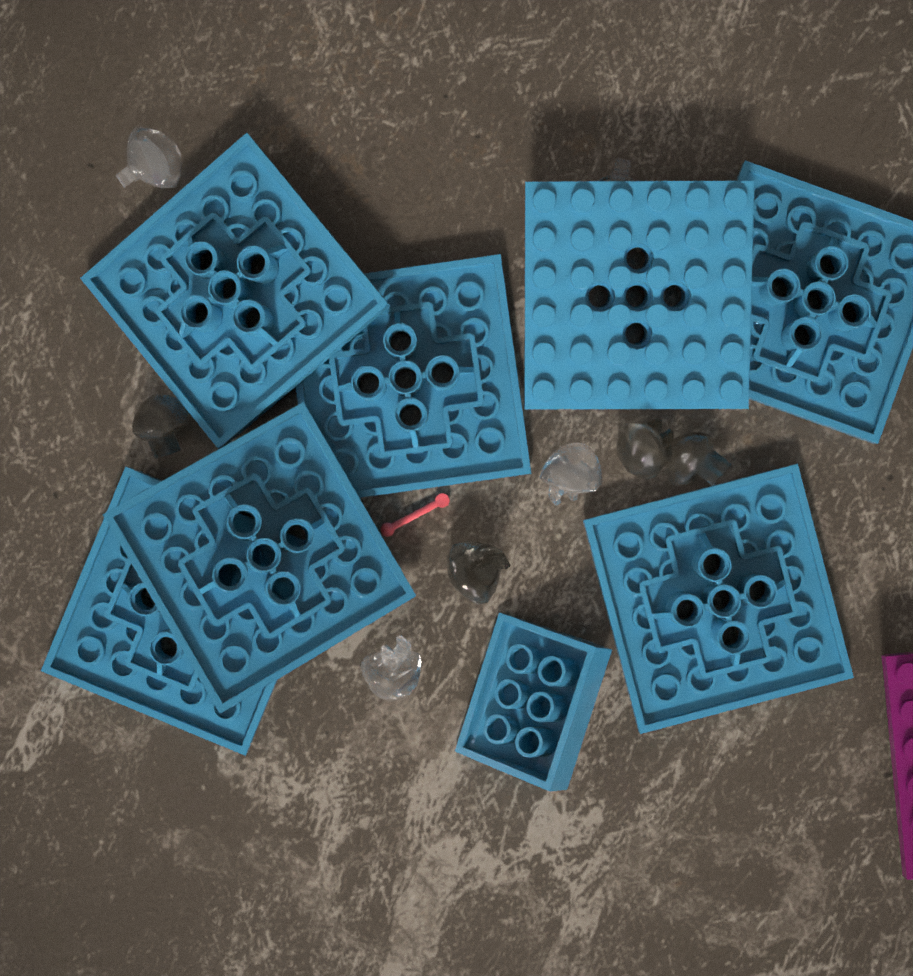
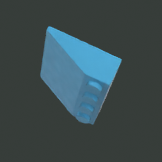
(533, 702)

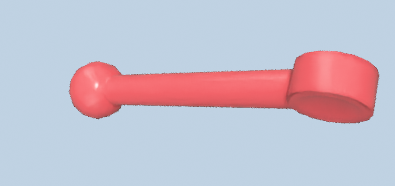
(388, 529)

